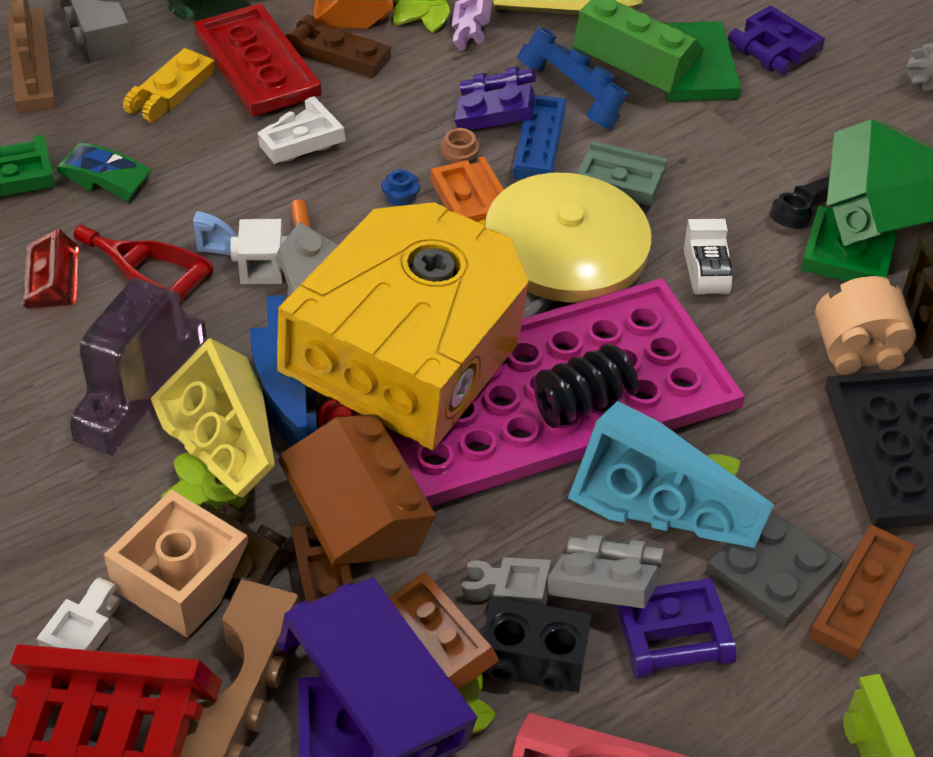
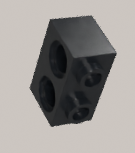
(537, 634)

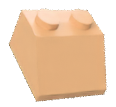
(176, 562)

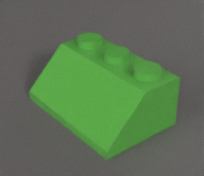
(635, 43)

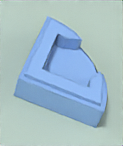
(212, 234)

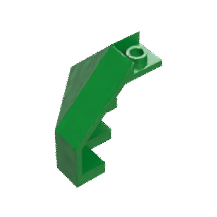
(879, 181)

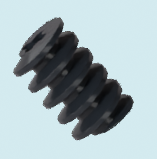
(584, 382)

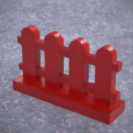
(87, 677)

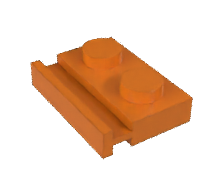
(467, 187)

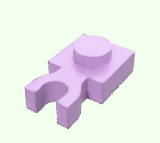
(468, 20)

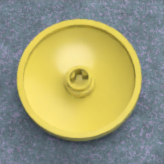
(573, 235)

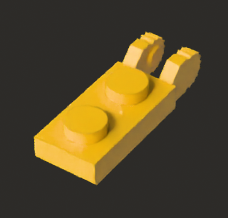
(169, 85)

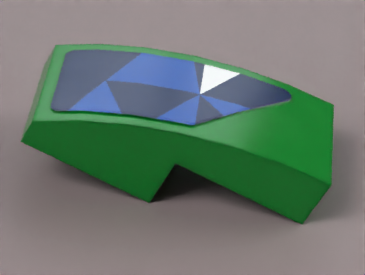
(100, 166)

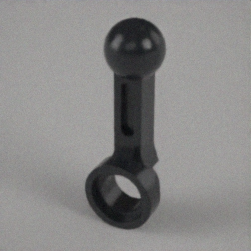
(794, 208)

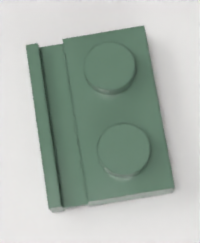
(626, 169)

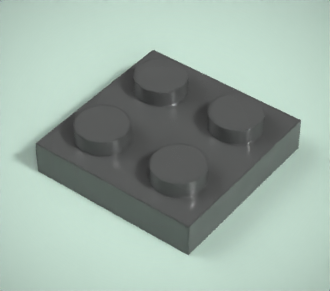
(777, 574)

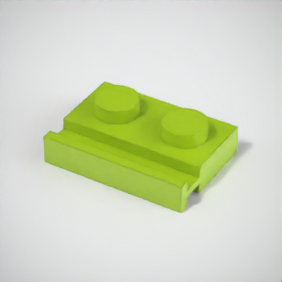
(874, 722)

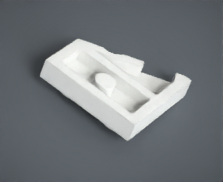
(297, 135)

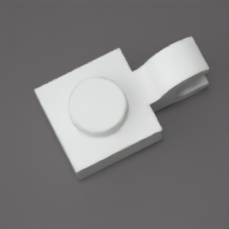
(82, 624)

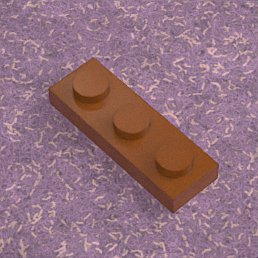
(862, 592)
(444, 630)

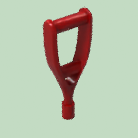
(137, 251)

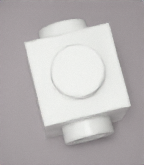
(256, 250)

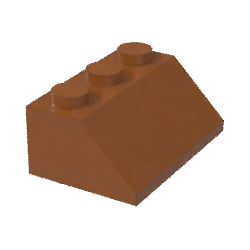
(358, 491)

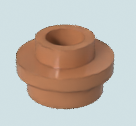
(459, 145)

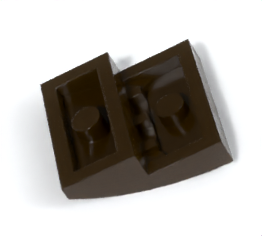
(919, 294)

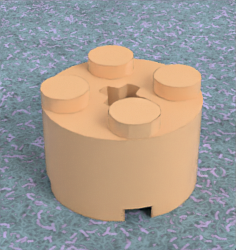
(865, 325)

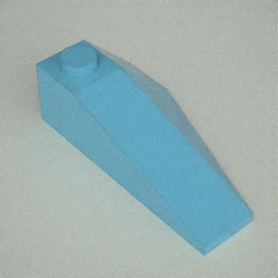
(656, 477)

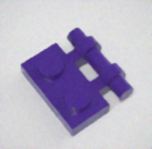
(783, 35)
(490, 108)

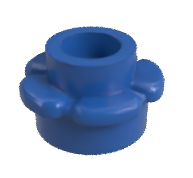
(400, 187)

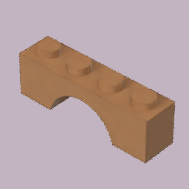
(252, 633)

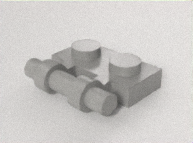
(607, 571)

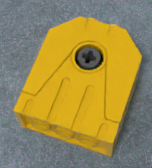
(406, 318)

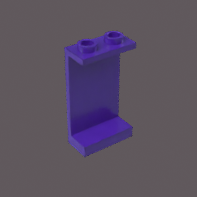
(380, 672)

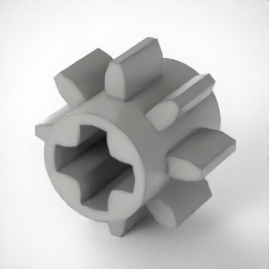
(921, 66)

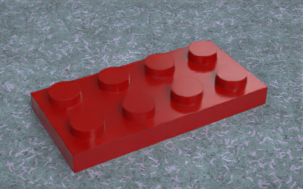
(257, 59)

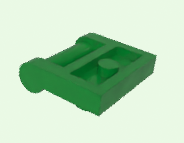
(25, 167)

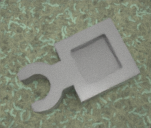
(515, 580)

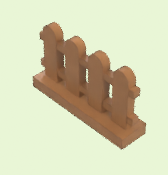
(30, 58)

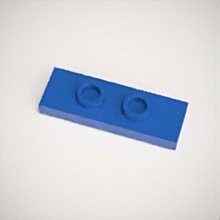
(540, 138)

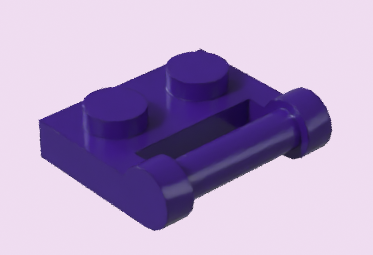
(673, 613)

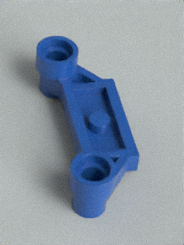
(576, 66)

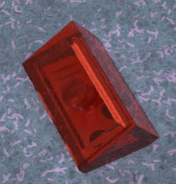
(51, 271)

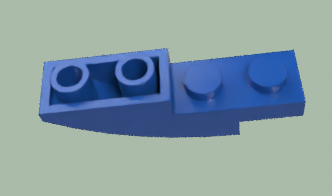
(283, 396)

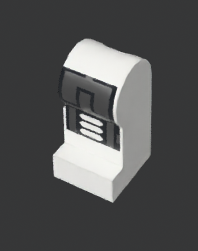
(708, 256)

